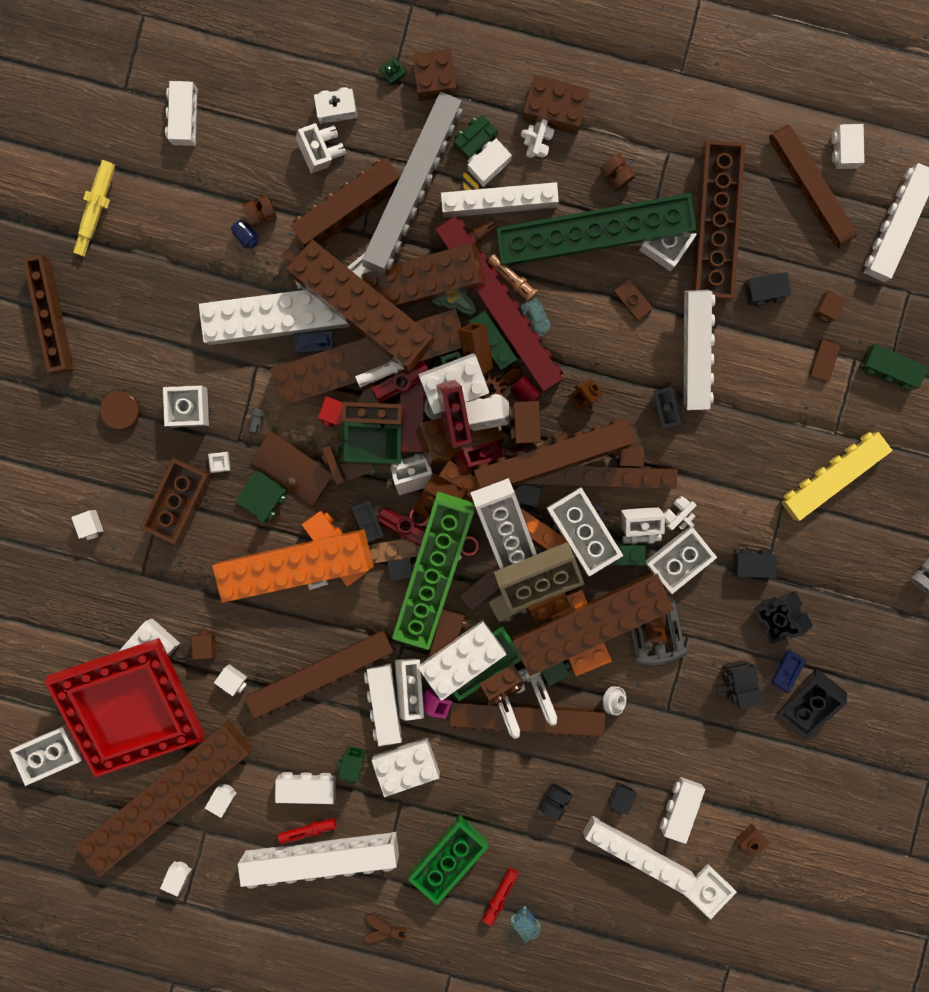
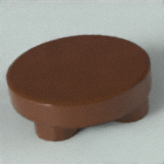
(119, 410)

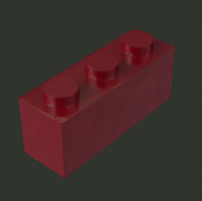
(454, 413)

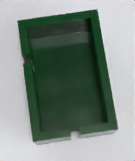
(369, 446)

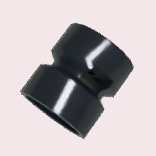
(554, 802)

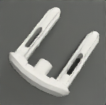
(546, 705)

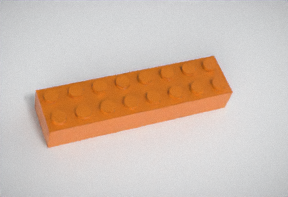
(293, 566)

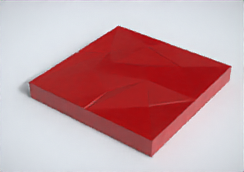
(125, 707)

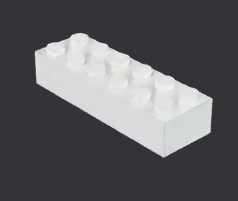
(503, 523)

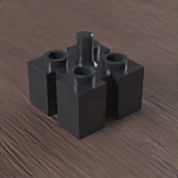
(783, 617)
(742, 684)

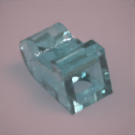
(537, 315)

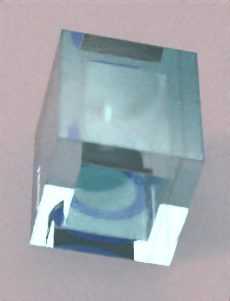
(526, 924)

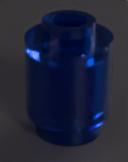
(245, 234)

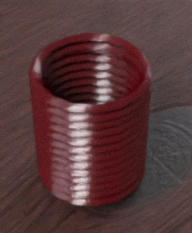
(525, 390)

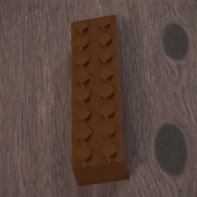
(718, 218)
(360, 306)
(557, 456)
(592, 623)

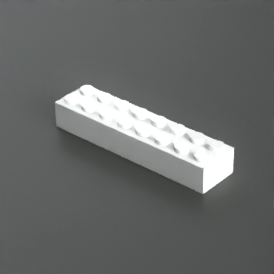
(266, 317)
(318, 860)

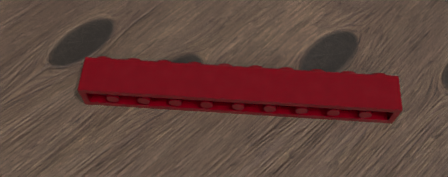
(506, 311)

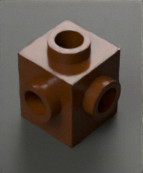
(585, 395)

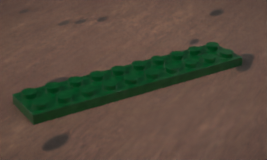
(596, 230)

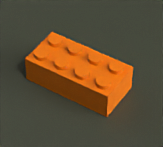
(590, 658)

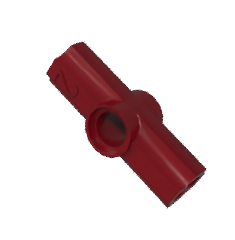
(389, 387)
(396, 522)

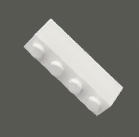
(384, 704)

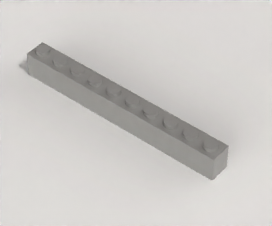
(412, 184)

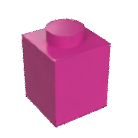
(434, 706)

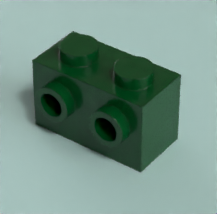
(351, 764)

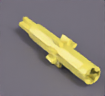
(96, 201)

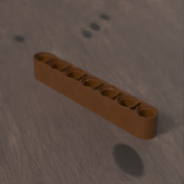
(812, 186)

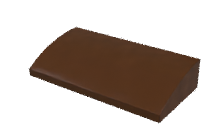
(291, 468)

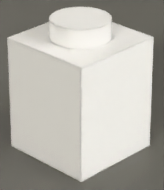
(87, 525)
(231, 680)
(221, 800)
(175, 878)

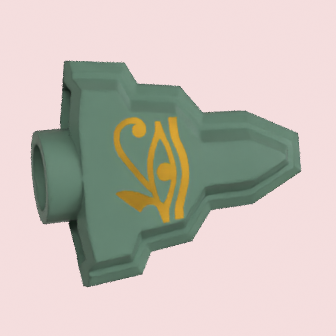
(459, 301)

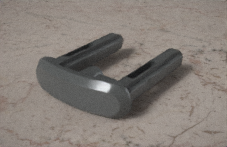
(661, 655)

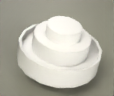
(614, 700)

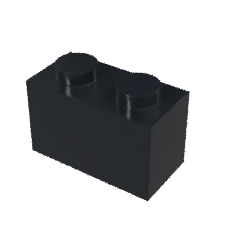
(767, 288)
(668, 407)
(754, 564)

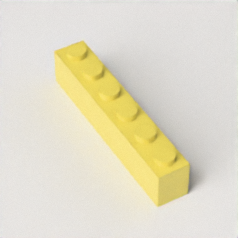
(836, 475)

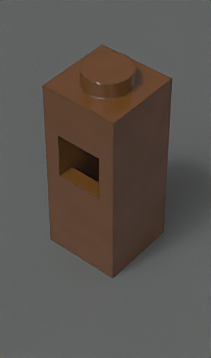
(475, 340)

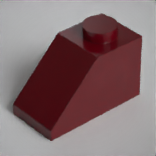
(471, 457)

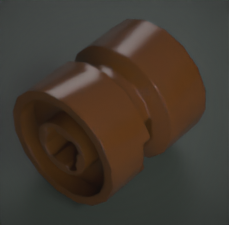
(617, 172)
(259, 211)

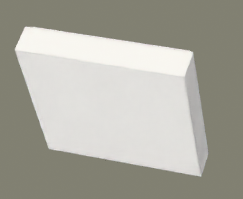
(710, 891)

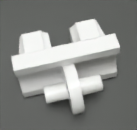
(534, 138)
(685, 508)

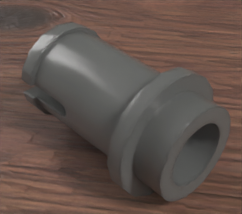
(256, 420)

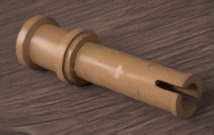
(519, 284)

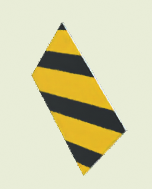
(469, 182)

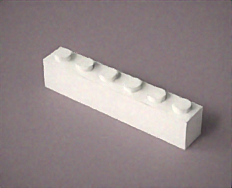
(499, 200)
(899, 225)
(697, 349)
(639, 855)

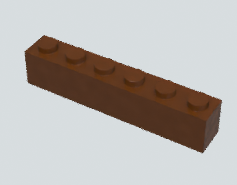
(48, 314)

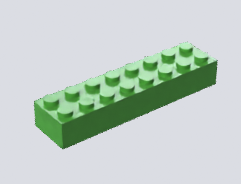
(433, 570)

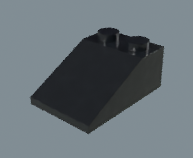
(813, 704)

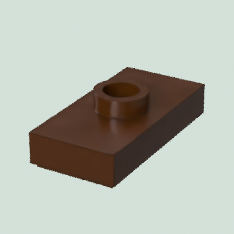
(633, 299)

